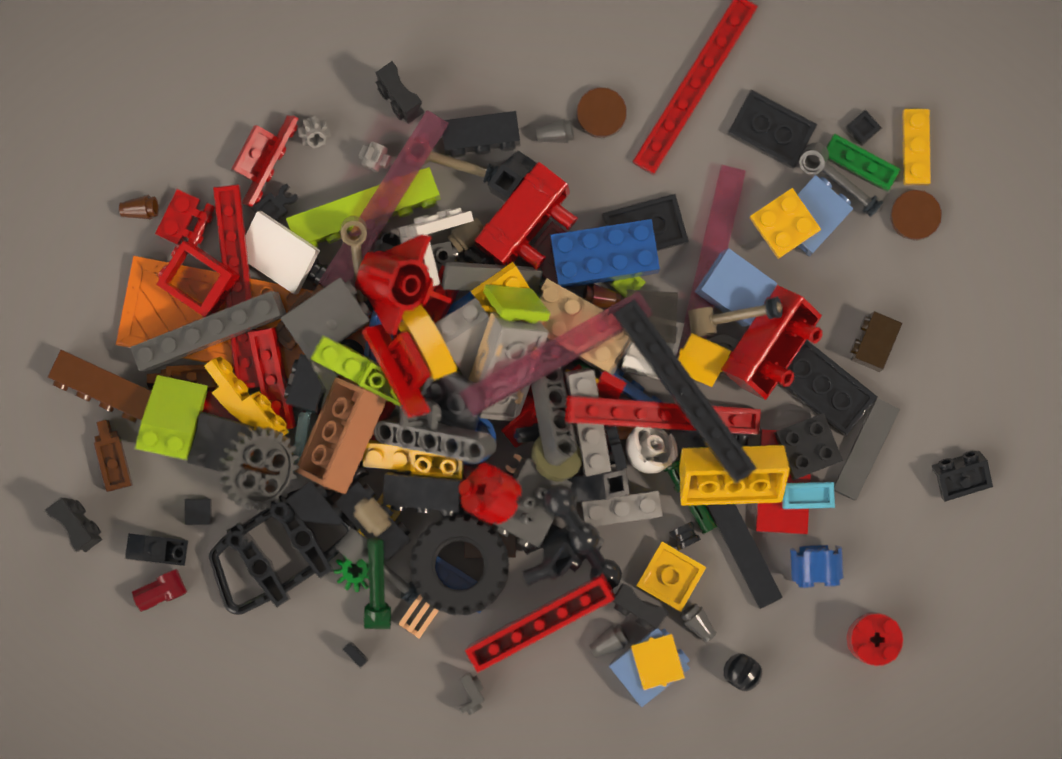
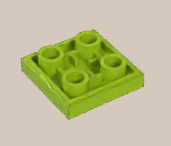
(516, 303)

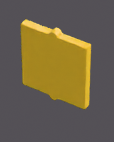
(703, 359)
(657, 661)

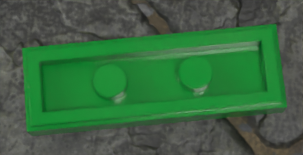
(861, 162)

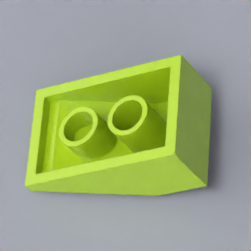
(171, 417)

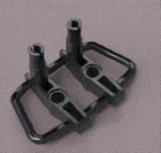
(274, 590)

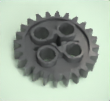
(266, 445)

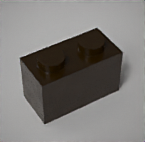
(876, 341)

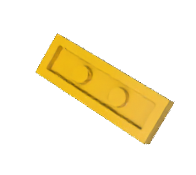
(916, 147)

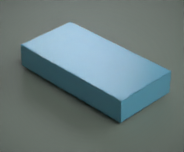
(809, 495)

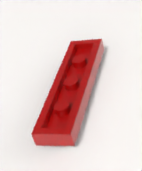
(271, 372)

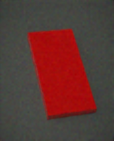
(772, 516)

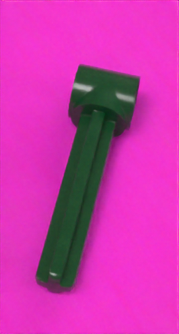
(377, 612)

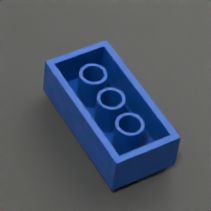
(605, 254)

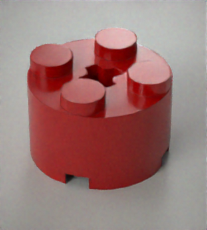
(490, 494)
(885, 650)

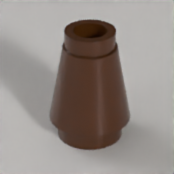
(141, 208)
(601, 296)

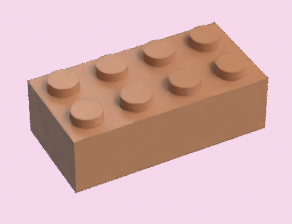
(340, 435)

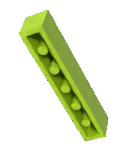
(326, 220)

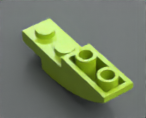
(354, 367)

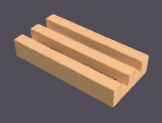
(410, 628)

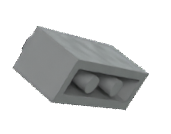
(622, 509)

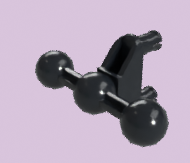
(562, 546)

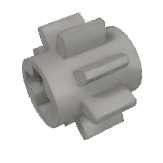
(314, 132)
(374, 157)

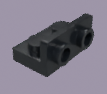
(962, 475)

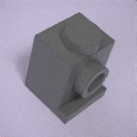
(448, 251)

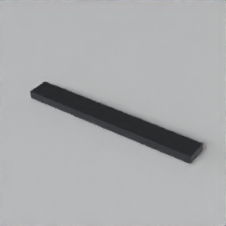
(684, 391)
(736, 536)

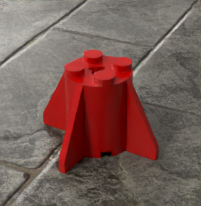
(397, 281)

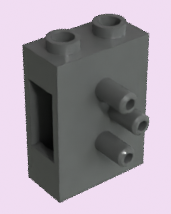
(328, 313)
(531, 518)

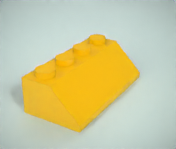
(707, 483)

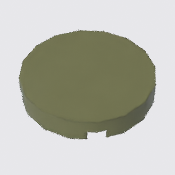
(555, 473)

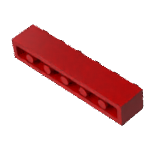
(540, 622)

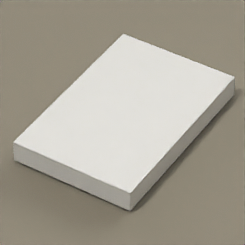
(279, 252)

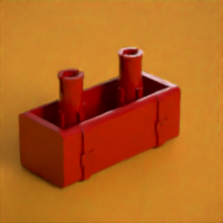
(523, 217)
(772, 344)

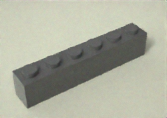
(209, 331)

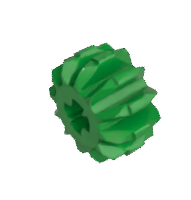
(350, 577)

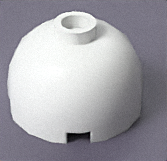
(650, 449)

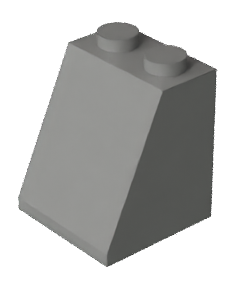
(463, 334)

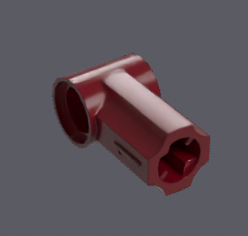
(165, 588)

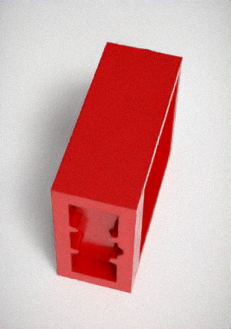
(218, 292)

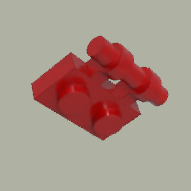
(179, 216)

